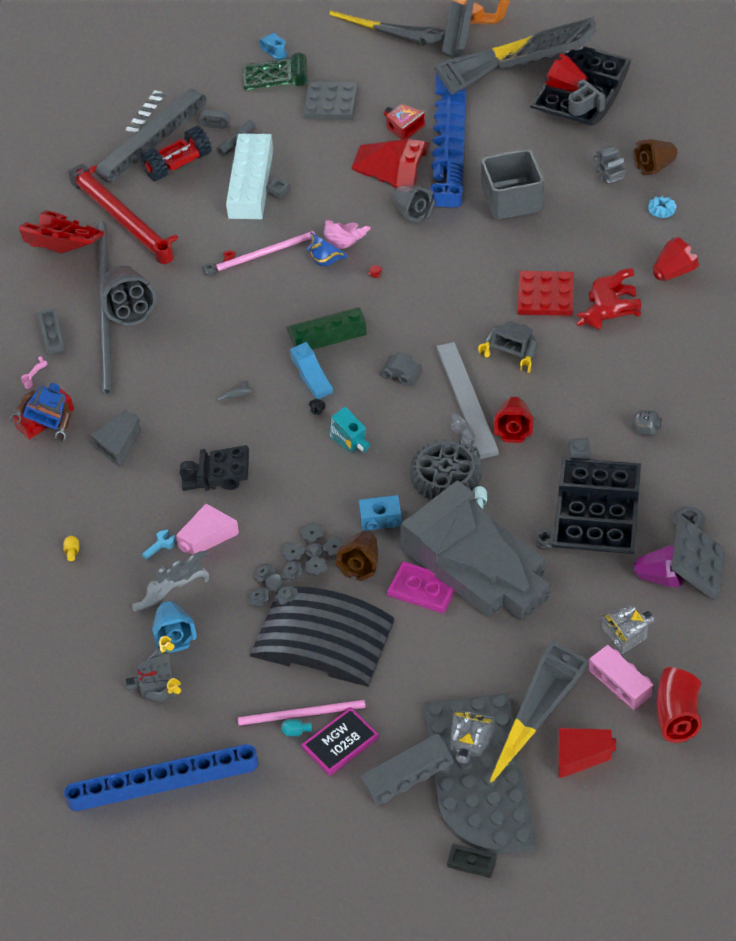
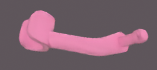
(27, 378)

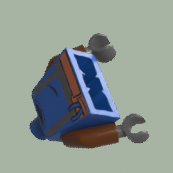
(45, 407)

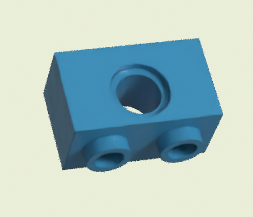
(380, 512)

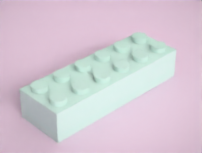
(249, 176)

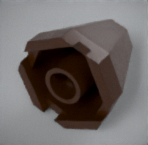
(653, 155)
(358, 556)

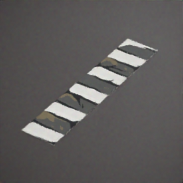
(145, 111)

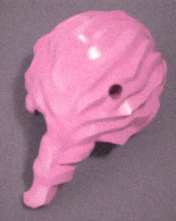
(343, 235)

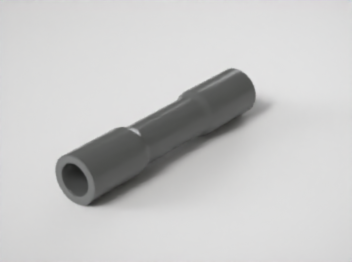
(229, 143)

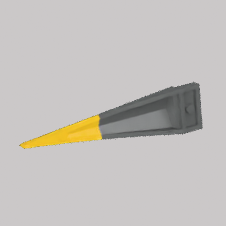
(415, 34)
(465, 70)
(552, 681)

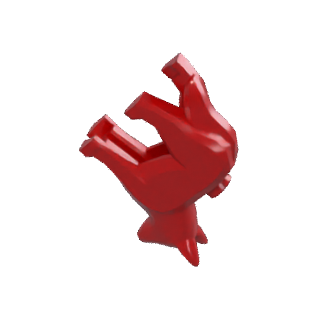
(606, 301)

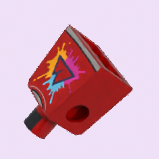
(404, 121)

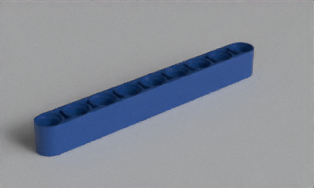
(150, 775)

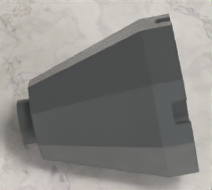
(413, 202)

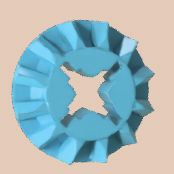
(660, 211)

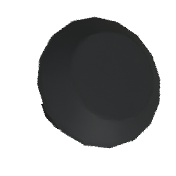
(317, 406)

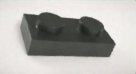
(471, 860)

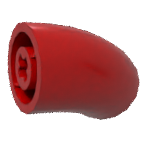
(678, 705)

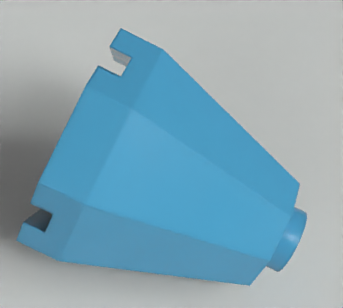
(175, 624)

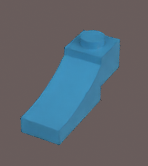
(310, 370)

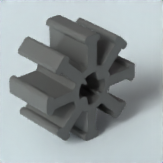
(609, 164)

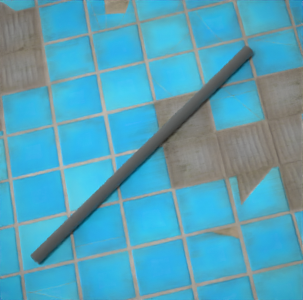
(104, 320)

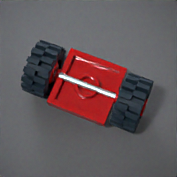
(176, 154)

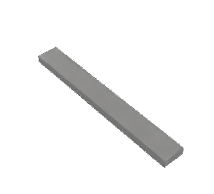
(467, 399)

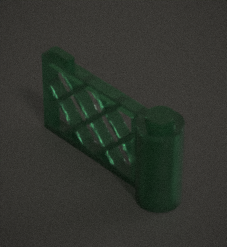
(296, 72)

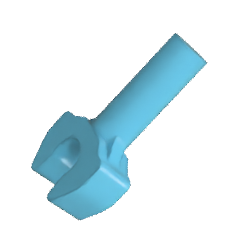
(169, 544)

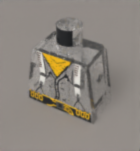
(626, 628)
(470, 734)

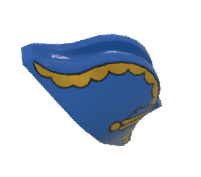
(323, 252)

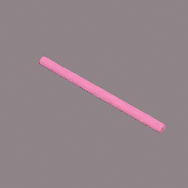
(264, 251)
(302, 712)

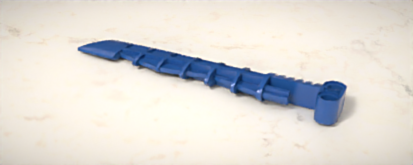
(450, 154)

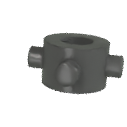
(209, 269)

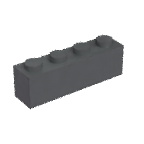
(407, 769)

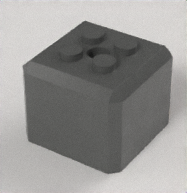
(512, 184)

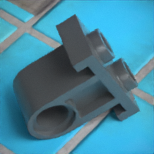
(585, 99)

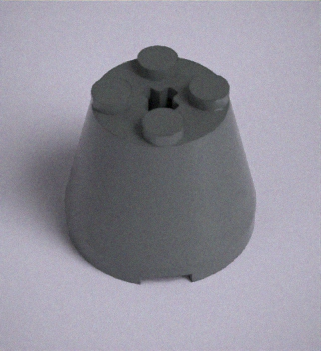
(127, 296)

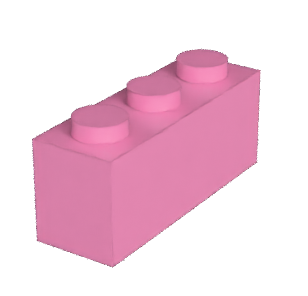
(621, 677)

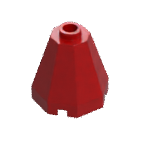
(565, 74)
(674, 260)
(513, 421)

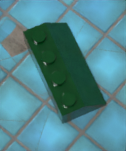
(329, 329)

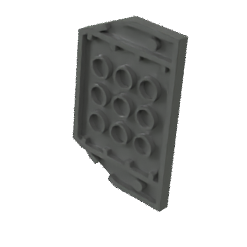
(552, 41)

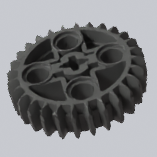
(441, 465)

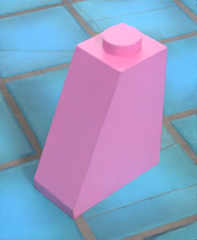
(206, 530)

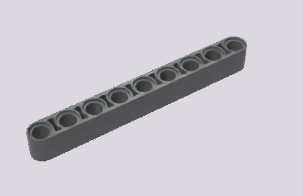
(150, 135)

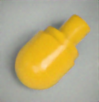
(71, 547)

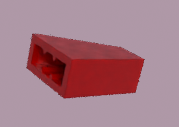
(583, 749)

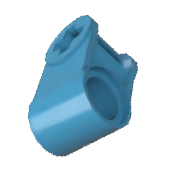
(274, 46)

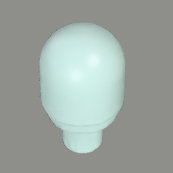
(480, 495)

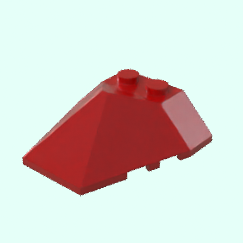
(391, 161)
(58, 233)

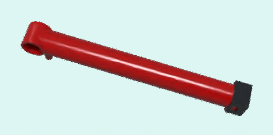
(161, 248)

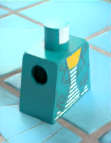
(348, 431)

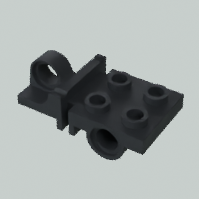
(221, 468)

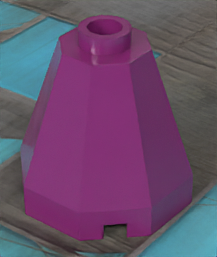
(657, 567)

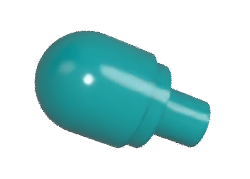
(294, 727)

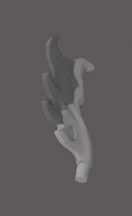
(176, 576)

